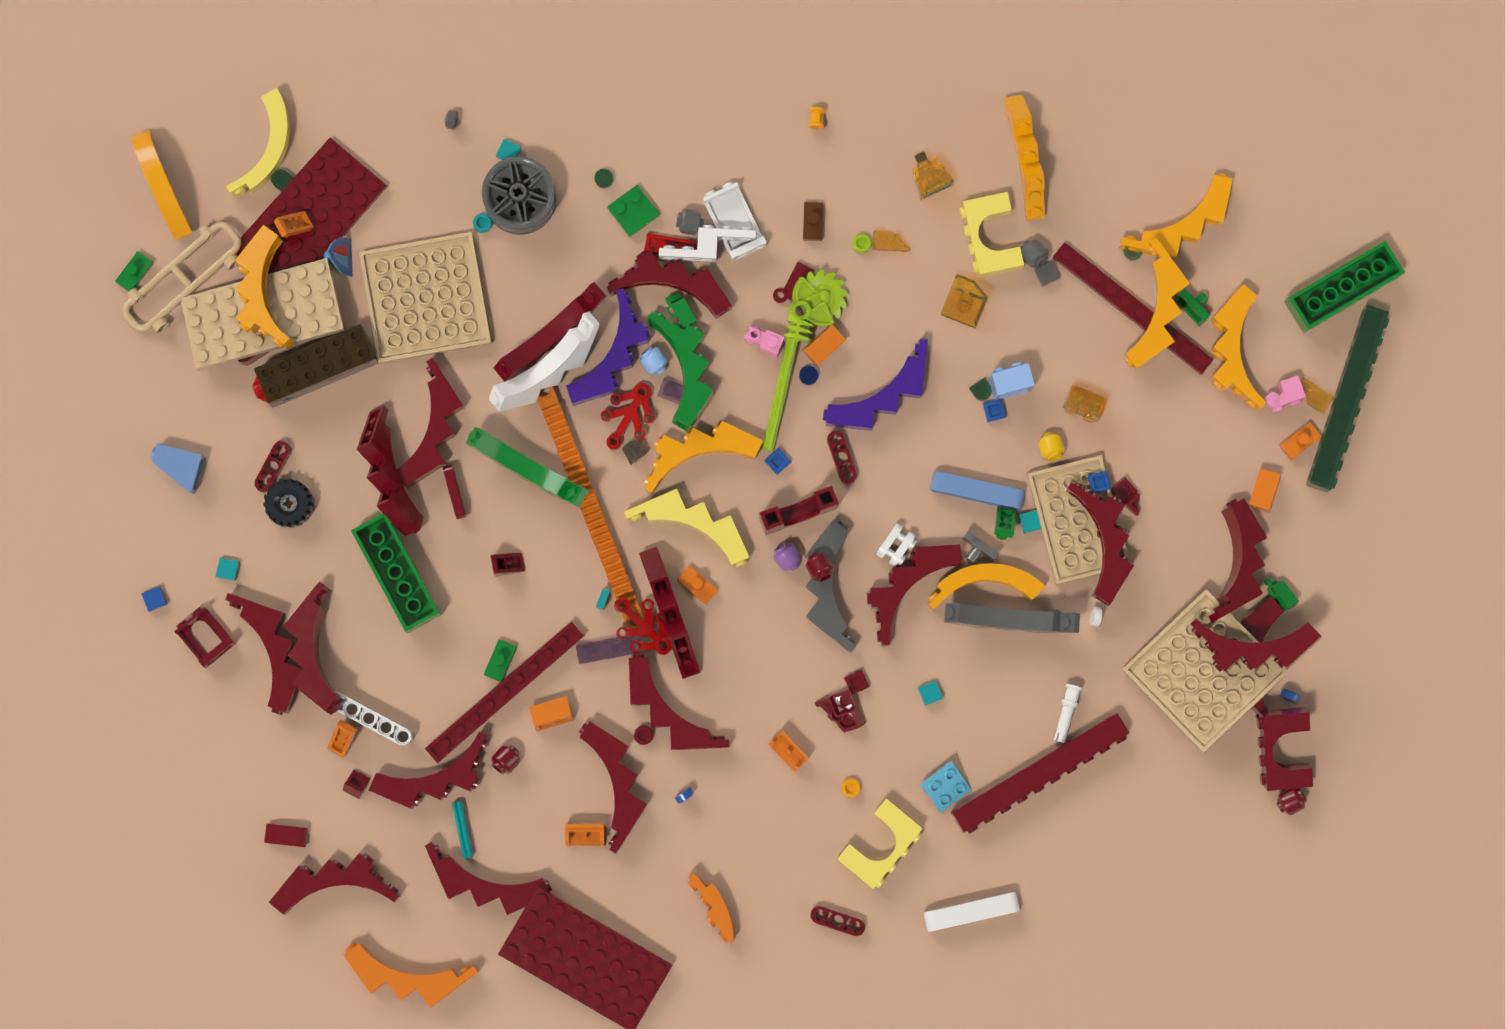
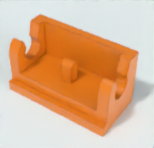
(823, 345)
(1265, 490)
(551, 713)
(788, 751)
(585, 834)

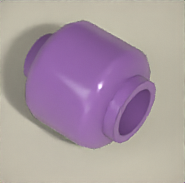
(787, 556)

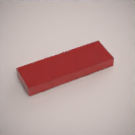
(654, 242)

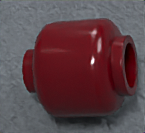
(819, 567)
(505, 759)
(1291, 801)

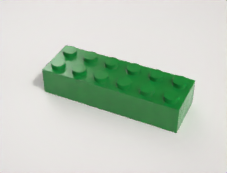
(1344, 287)
(396, 573)

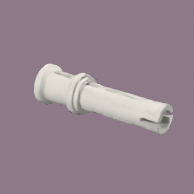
(1069, 703)

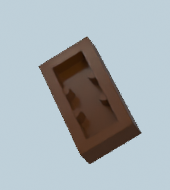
(812, 221)

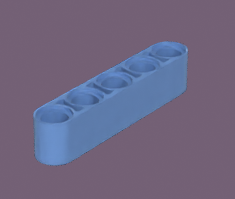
(977, 490)

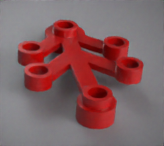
(629, 412)
(645, 628)

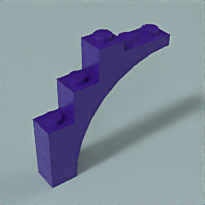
(628, 336)

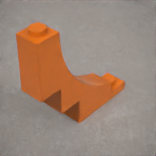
(430, 986)

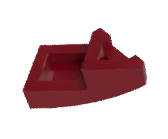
(1128, 494)

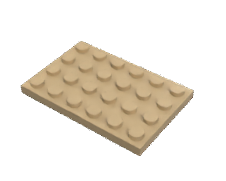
(1065, 524)

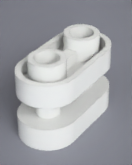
(907, 542)

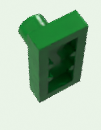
(134, 271)
(1193, 306)
(1005, 523)
(500, 660)

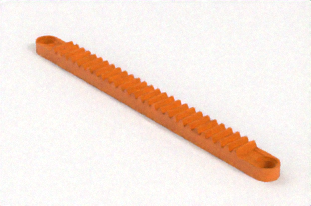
(590, 506)

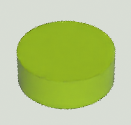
(861, 243)

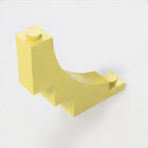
(671, 509)

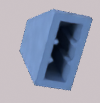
(179, 465)

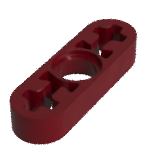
(842, 442)
(284, 456)
(454, 491)
(849, 930)

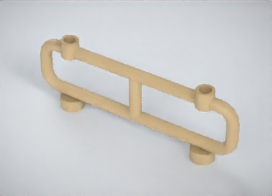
(158, 321)

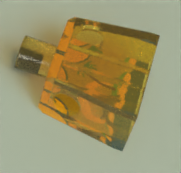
(930, 176)

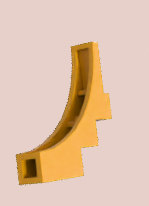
(1027, 155)
(255, 263)
(1227, 349)
(673, 453)

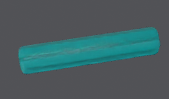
(462, 829)

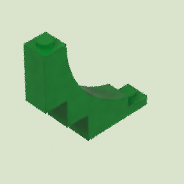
(526, 468)

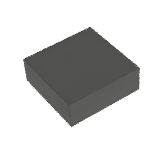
(1047, 274)

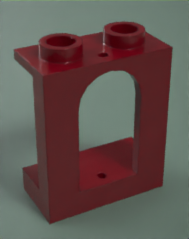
(184, 632)

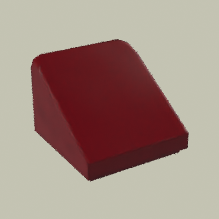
(356, 784)

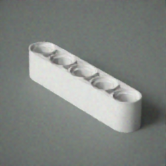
(379, 720)
(971, 911)

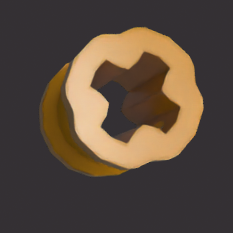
(816, 117)

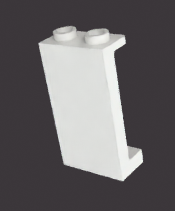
(729, 208)

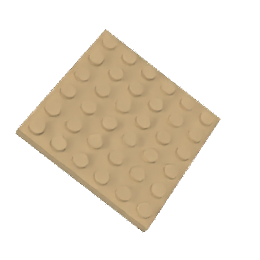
(425, 297)
(1185, 684)

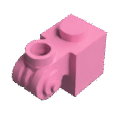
(769, 342)
(1290, 393)

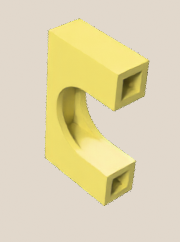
(988, 261)
(904, 831)

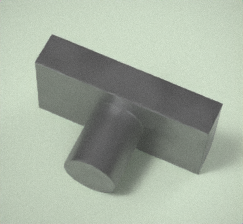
(978, 549)

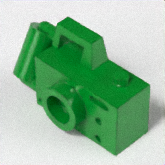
(681, 310)
(1281, 593)

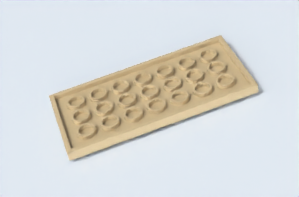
(298, 298)

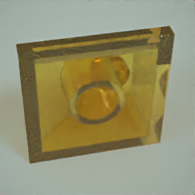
(964, 301)

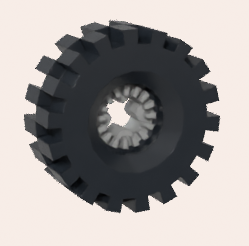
(278, 495)

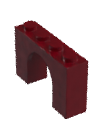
(816, 505)
(1272, 726)

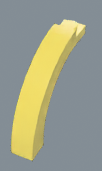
(275, 149)

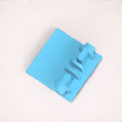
(945, 786)

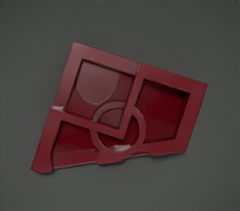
(843, 710)

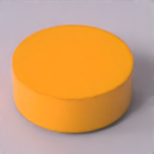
(850, 788)

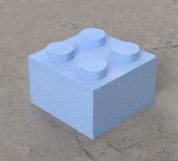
(1011, 381)

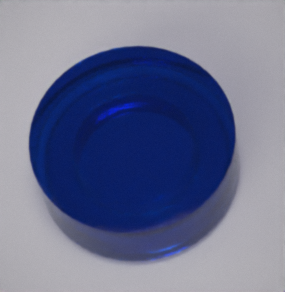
(808, 375)

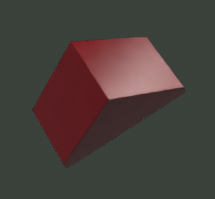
(507, 564)

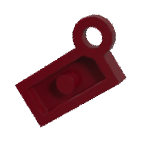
(799, 270)

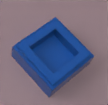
(994, 410)
(777, 461)
(1099, 482)
(154, 599)

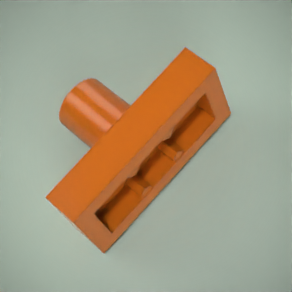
(293, 224)
(1300, 441)
(697, 585)
(342, 738)

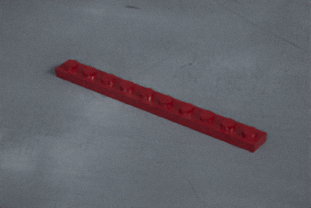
(1128, 305)
(504, 692)

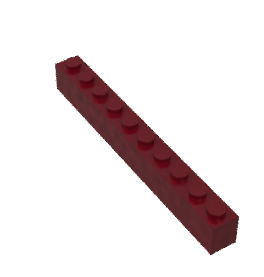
(1039, 773)

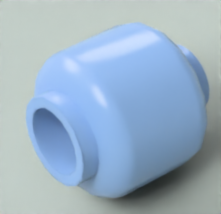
(653, 361)

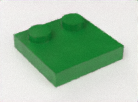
(633, 211)

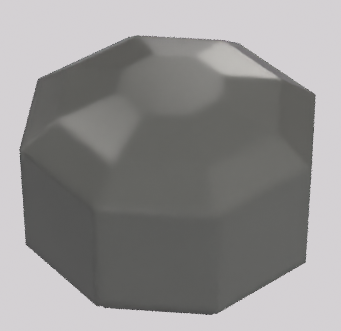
(451, 119)

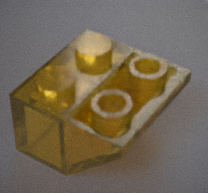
(1084, 403)

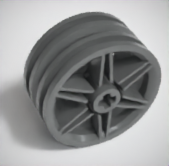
(523, 221)

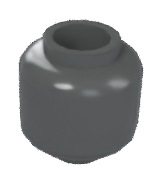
(689, 221)
(1034, 253)

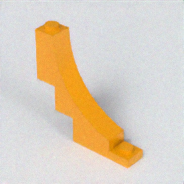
(1210, 211)
(1168, 283)

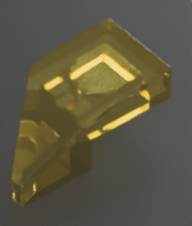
(888, 242)
(1316, 397)

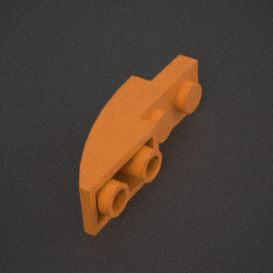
(718, 914)

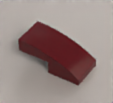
(285, 835)

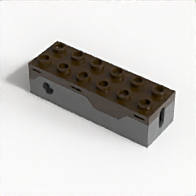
(314, 366)

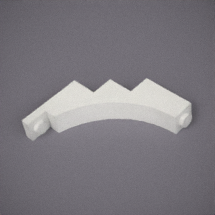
(567, 355)

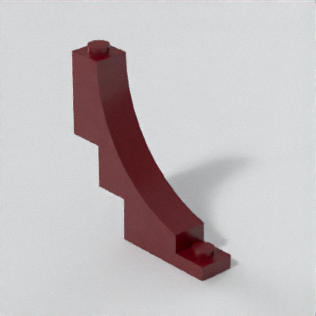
(549, 336)
(443, 406)
(377, 450)
(1244, 533)
(669, 612)
(267, 624)
(306, 627)
(682, 733)
(626, 806)
(458, 880)

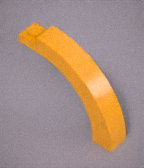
(160, 185)
(990, 572)

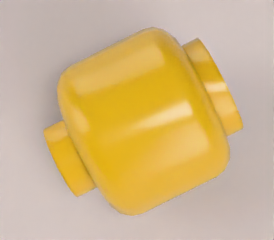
(1051, 447)

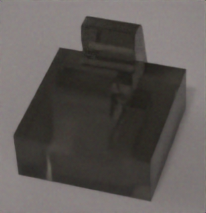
(633, 451)

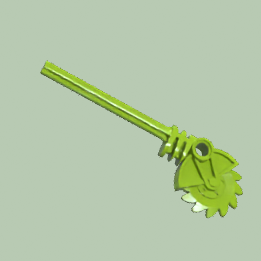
(819, 300)

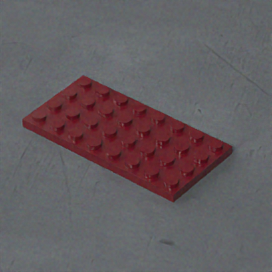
(334, 195)
(585, 959)

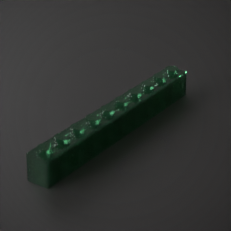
(1347, 398)

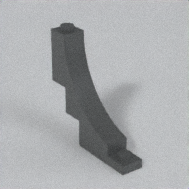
(825, 612)
(1011, 619)

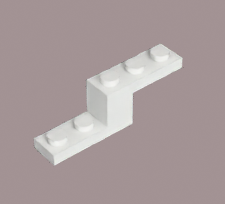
(707, 244)

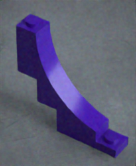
(906, 384)

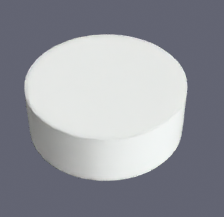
(1096, 616)

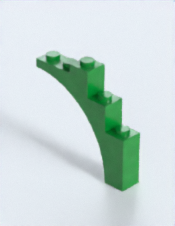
(693, 366)

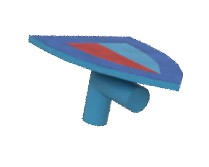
(340, 255)

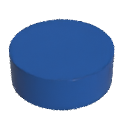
(1290, 696)
(684, 795)

